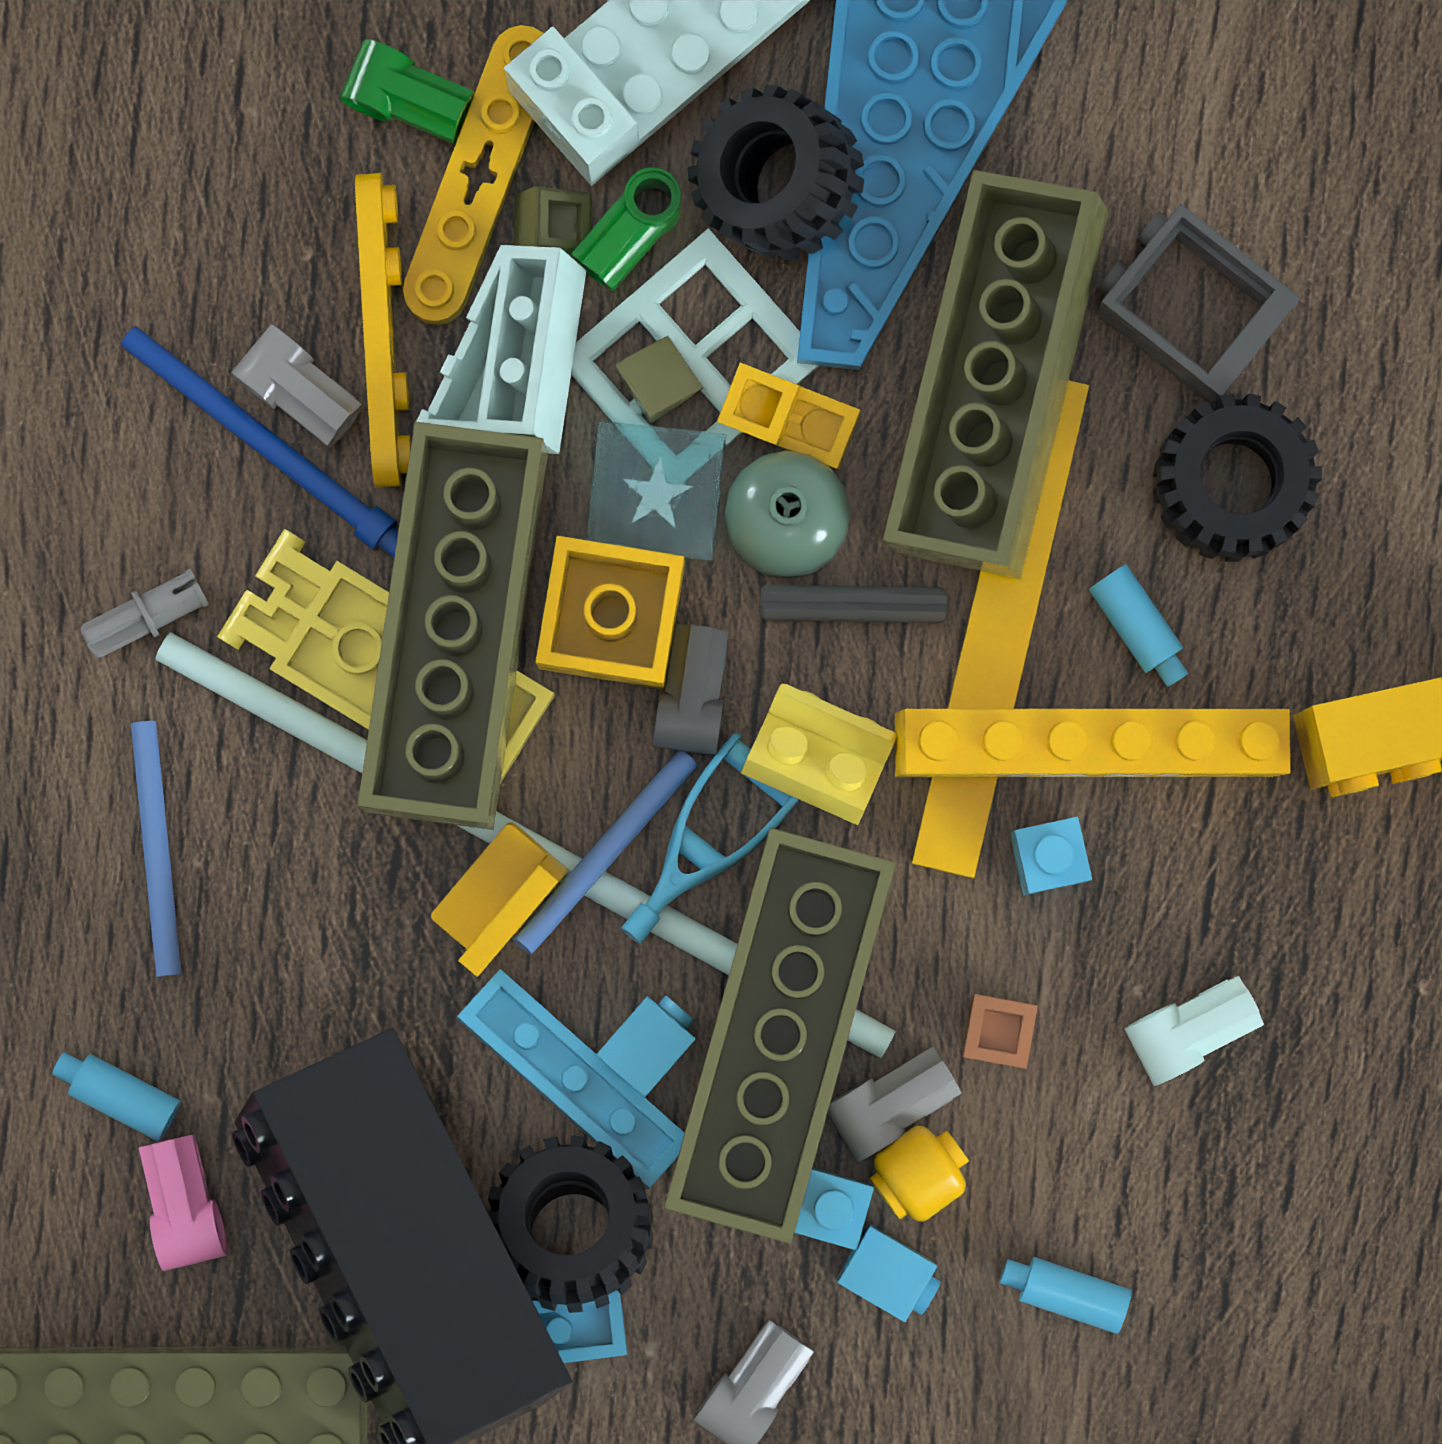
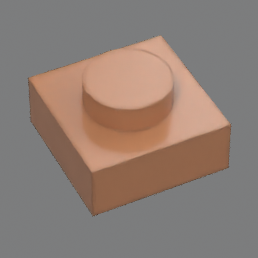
(999, 1031)

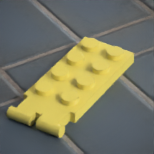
(330, 636)

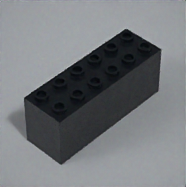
(398, 1247)

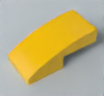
(789, 415)

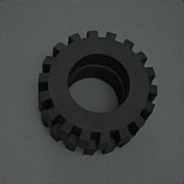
(741, 144)
(1274, 440)
(563, 1172)

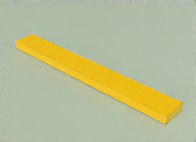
(994, 663)

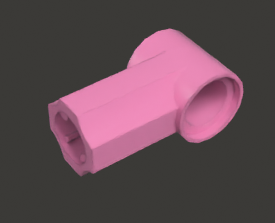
(185, 1220)

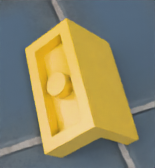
(497, 895)

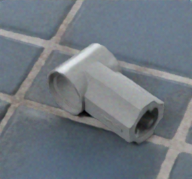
(286, 378)
(880, 1109)
(746, 1399)

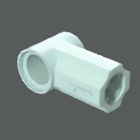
(1180, 1035)

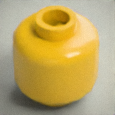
(919, 1173)

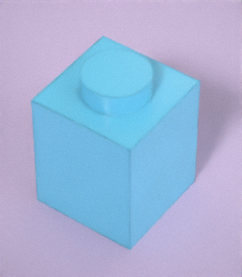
(1050, 856)
(648, 1043)
(834, 1208)
(889, 1274)

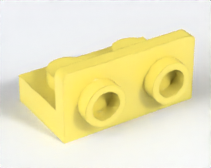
(819, 753)

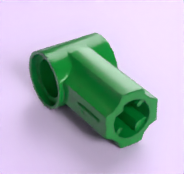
(390, 86)
(626, 232)

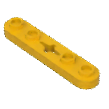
(457, 232)
(378, 272)

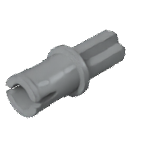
(143, 614)

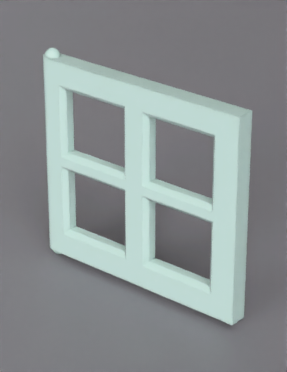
(645, 308)

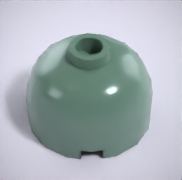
(780, 543)

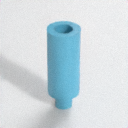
(1140, 624)
(118, 1094)
(1068, 1293)

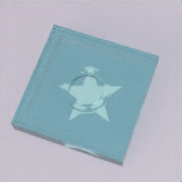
(657, 489)

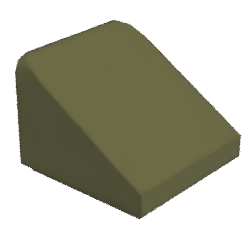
(552, 218)
(658, 378)

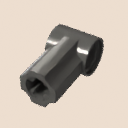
(691, 704)

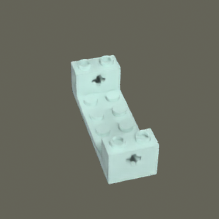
(633, 70)

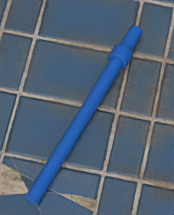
(372, 525)

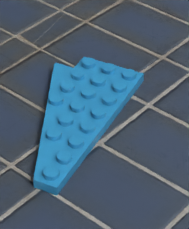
(922, 99)

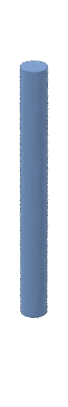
(156, 848)
(604, 852)

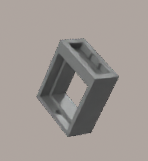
(1227, 260)

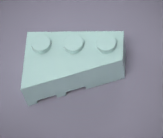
(517, 348)

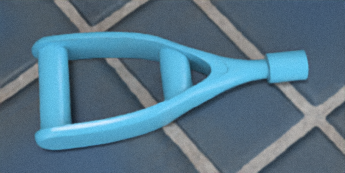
(696, 850)

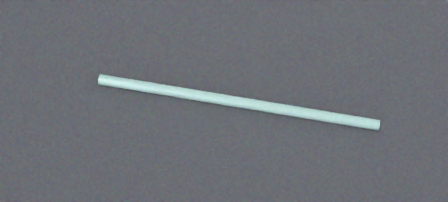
(351, 749)

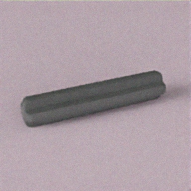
(853, 603)

